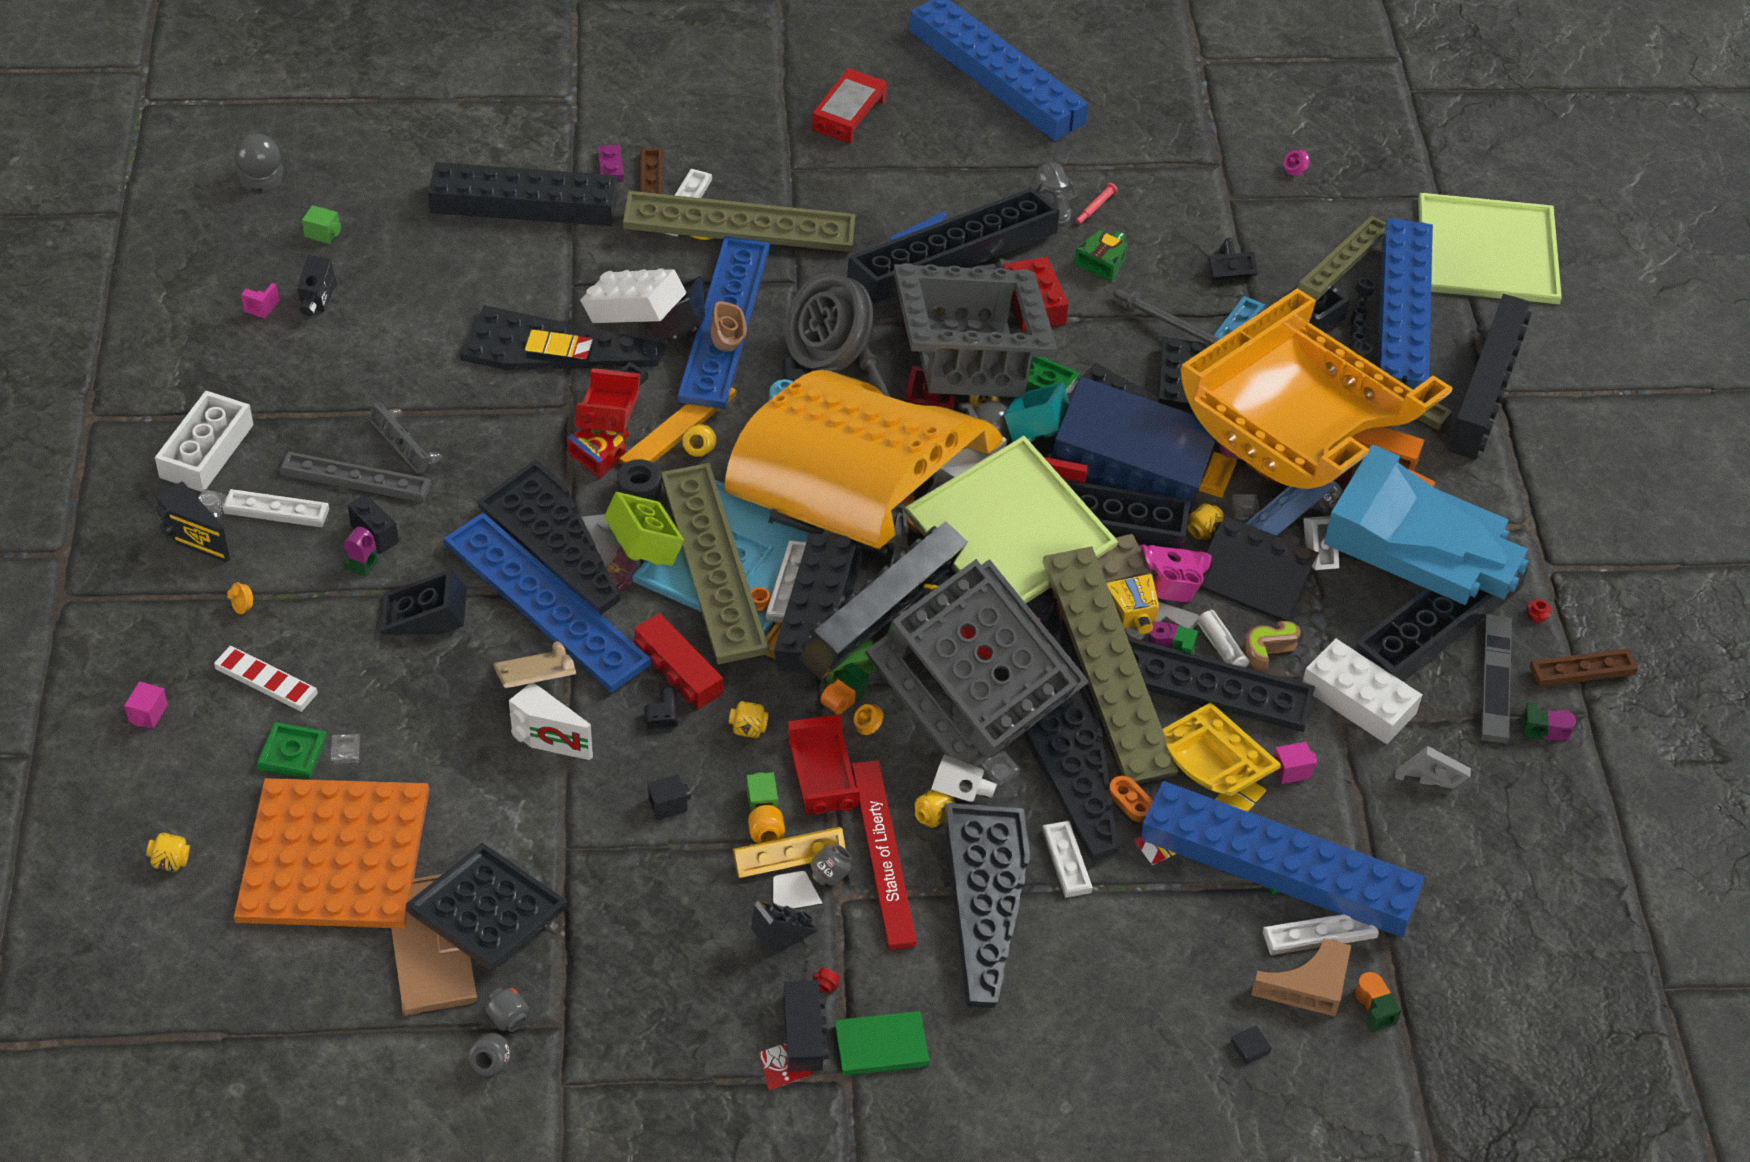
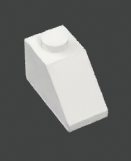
(1315, 535)

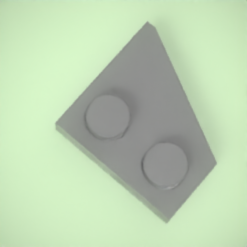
(1434, 769)

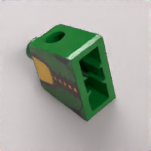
(1102, 254)

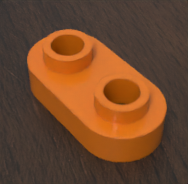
(1133, 800)

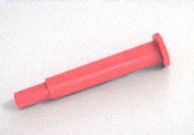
(1110, 190)

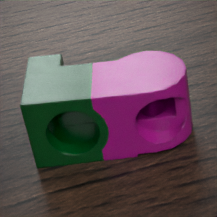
(360, 549)
(1547, 724)

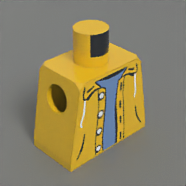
(1135, 602)

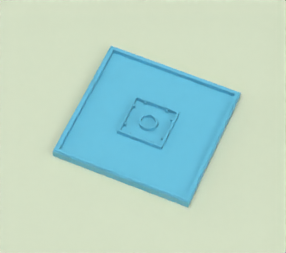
(759, 548)

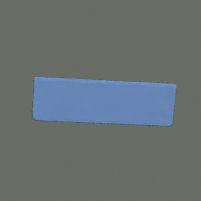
(1287, 508)

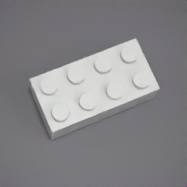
(633, 296)
(204, 441)
(1362, 691)

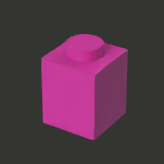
(146, 705)
(1296, 762)

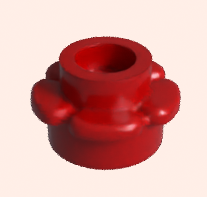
(1538, 610)
(827, 980)

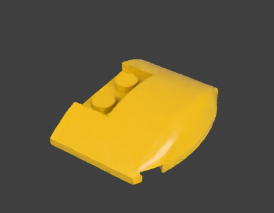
(1217, 751)

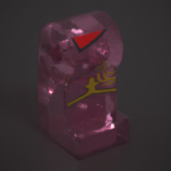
(622, 569)

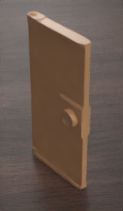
(429, 967)

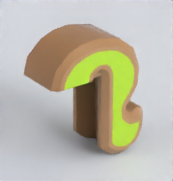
(1268, 640)

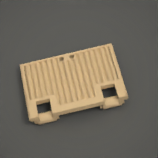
(535, 667)

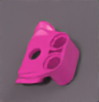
(1176, 579)

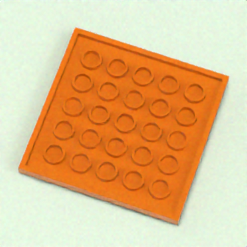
(333, 853)

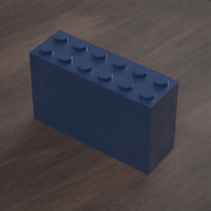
(1133, 442)

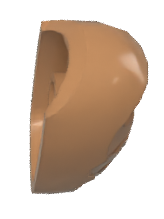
(727, 326)

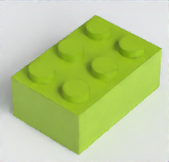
(644, 529)

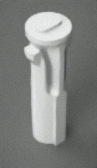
(1222, 639)

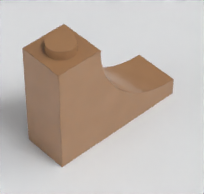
(1312, 986)

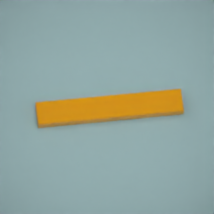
(670, 432)

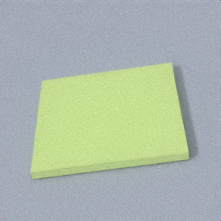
(1492, 247)
(1013, 514)

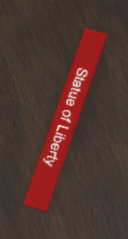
(884, 856)

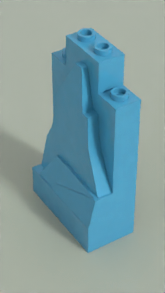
(1423, 533)

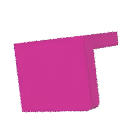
(260, 302)

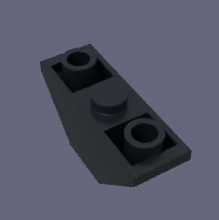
(780, 926)

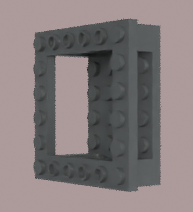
(972, 347)
(1000, 711)

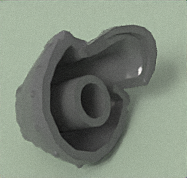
(1056, 188)

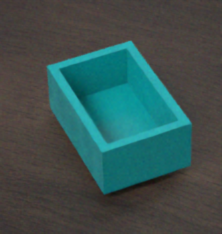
(1037, 412)

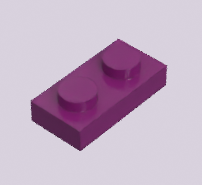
(611, 161)

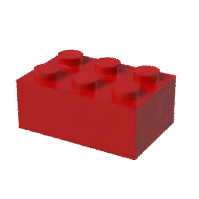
(1050, 289)

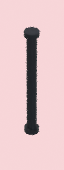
(809, 528)

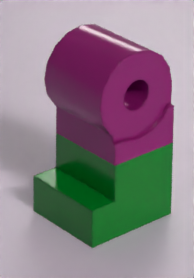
(1173, 636)

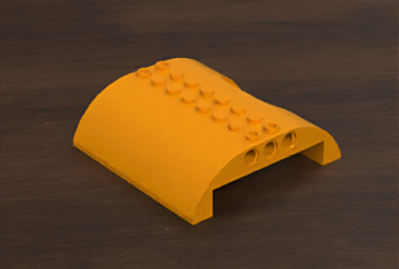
(1296, 396)
(846, 453)

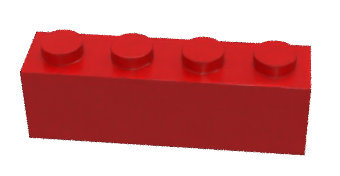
(678, 661)

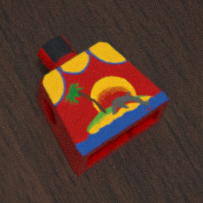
(597, 449)

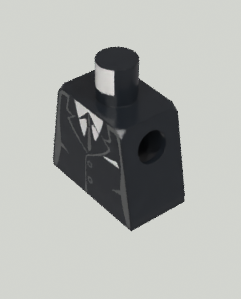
(316, 285)

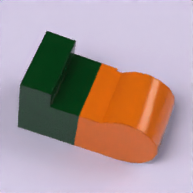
(846, 689)
(1378, 1001)

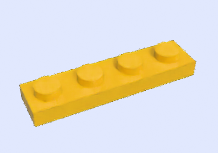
(784, 852)

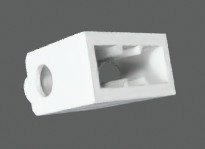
(951, 776)

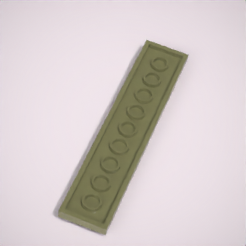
(739, 220)
(714, 564)
(1109, 666)

